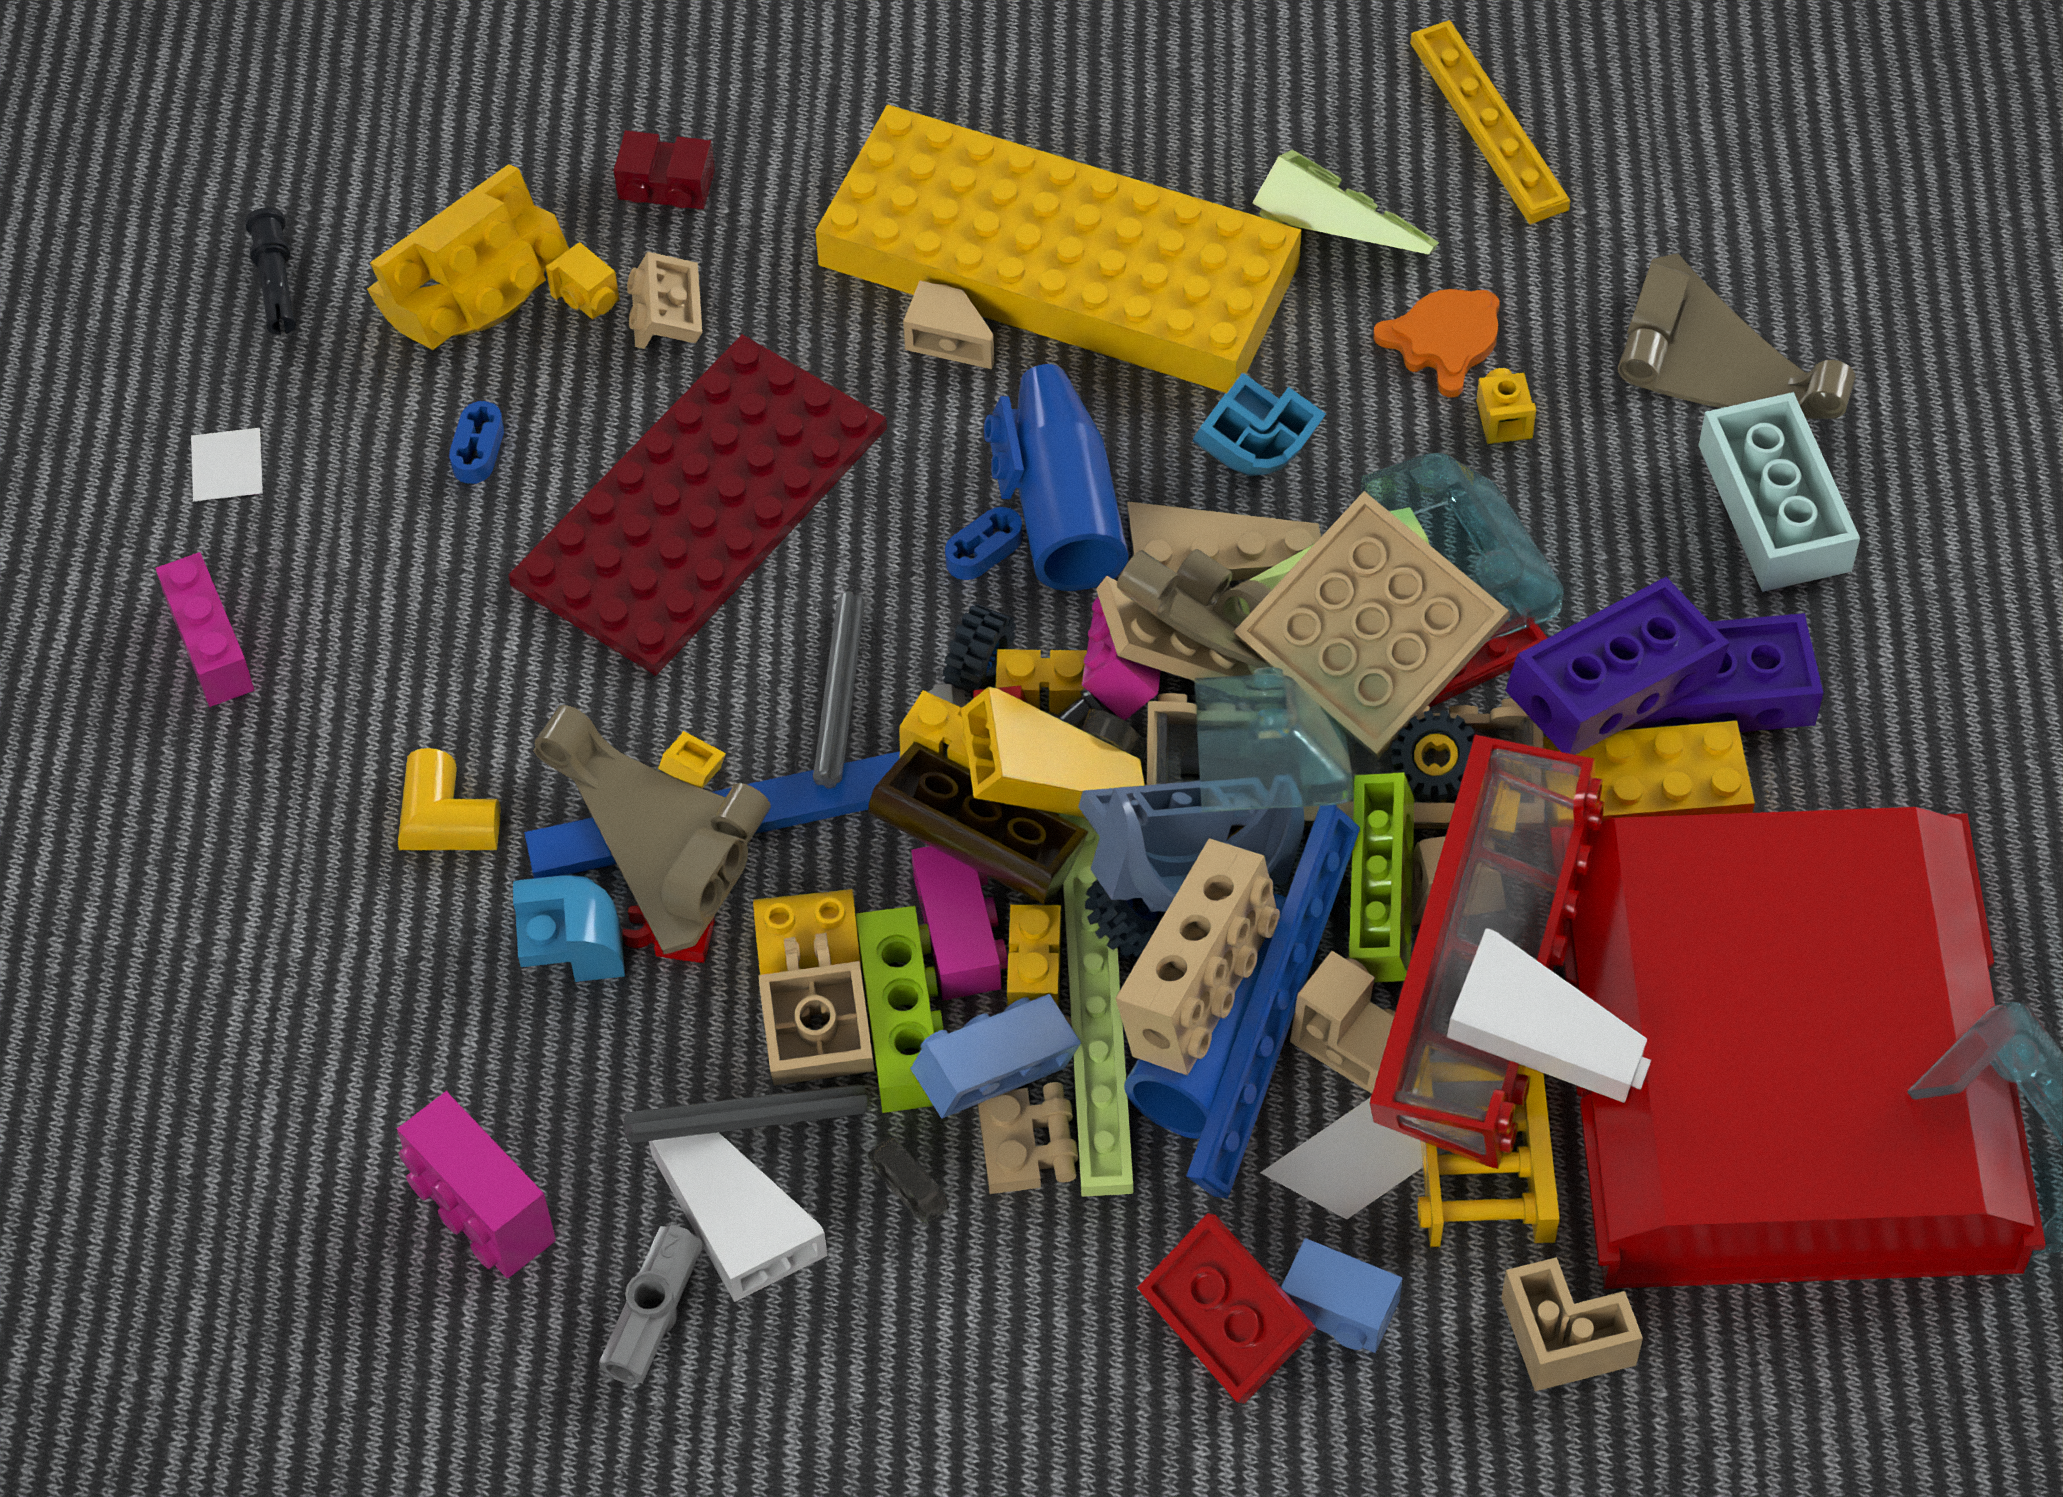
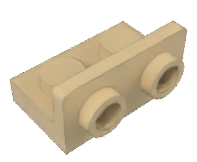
(665, 299)

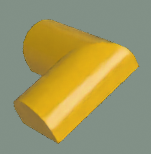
(431, 814)

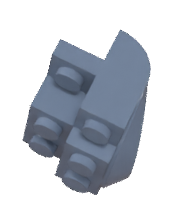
(1159, 830)

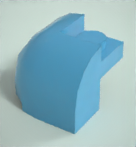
(1256, 429)
(568, 922)

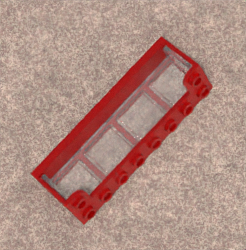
(1503, 868)

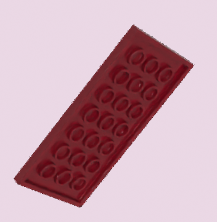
(697, 504)

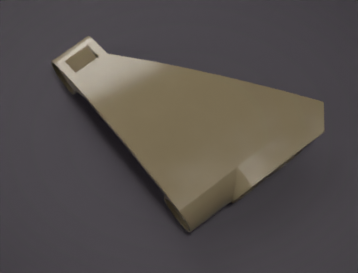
(1702, 352)
(1195, 600)
(668, 837)

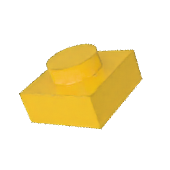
(691, 760)

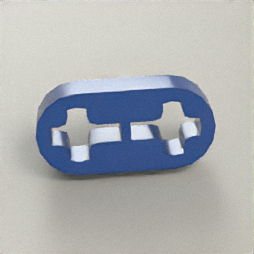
(467, 441)
(985, 545)

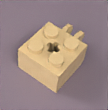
(825, 990)

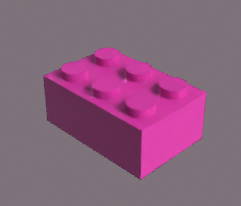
(475, 1186)

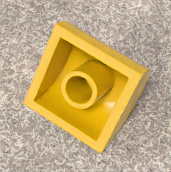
(802, 918)

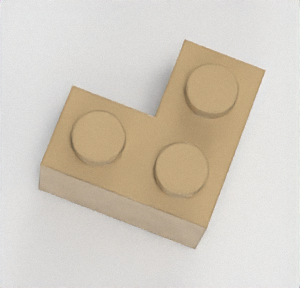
(1339, 1021)
(1562, 1338)

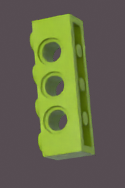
(1382, 875)
(885, 939)

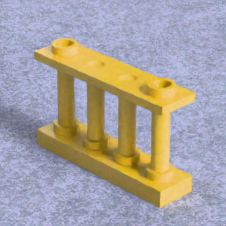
(1530, 1161)

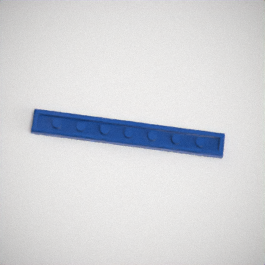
(792, 798)
(1273, 1002)

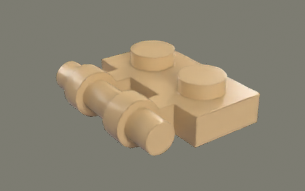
(1010, 1144)

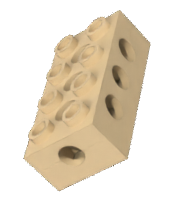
(1198, 957)

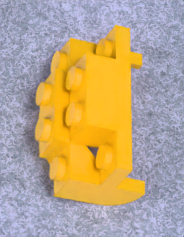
(481, 250)

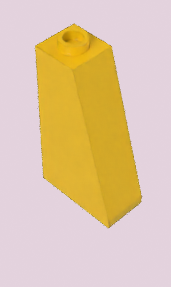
(1037, 759)

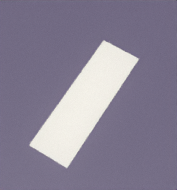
(1349, 1163)

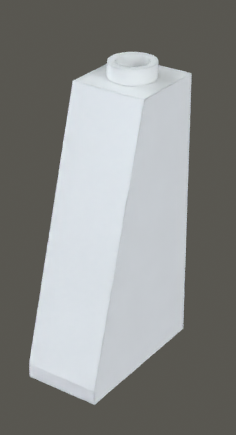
(1544, 1023)
(738, 1212)

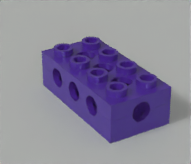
(1616, 666)
(1762, 683)

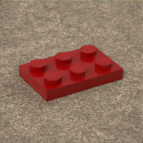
(1226, 1308)

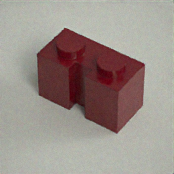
(664, 171)

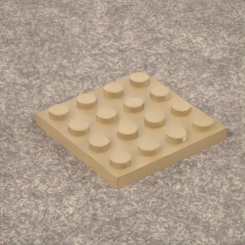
(1372, 623)

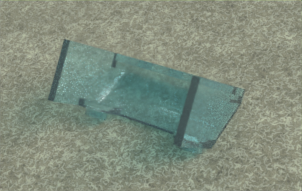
(1510, 560)
(1267, 745)
(2020, 1053)

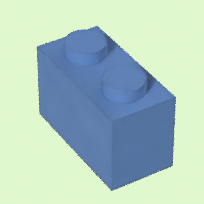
(1343, 1295)

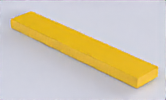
(1490, 122)

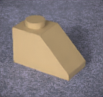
(947, 326)

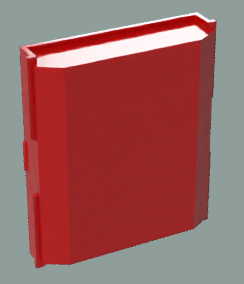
(1786, 1009)

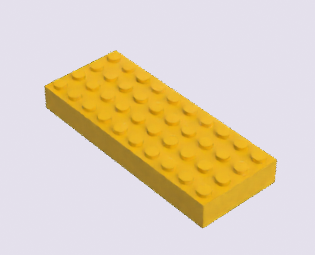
(1061, 247)

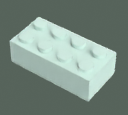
(1778, 492)

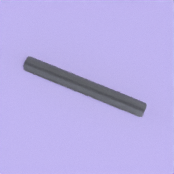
(839, 690)
(745, 1113)

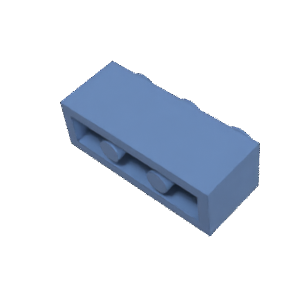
(994, 1054)

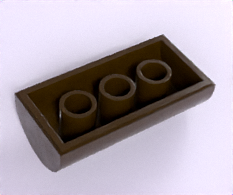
(1007, 842)

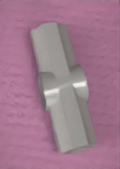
(639, 1329)

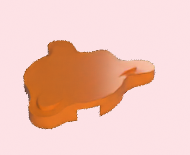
(1444, 332)

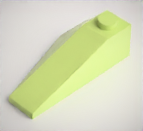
(1310, 199)

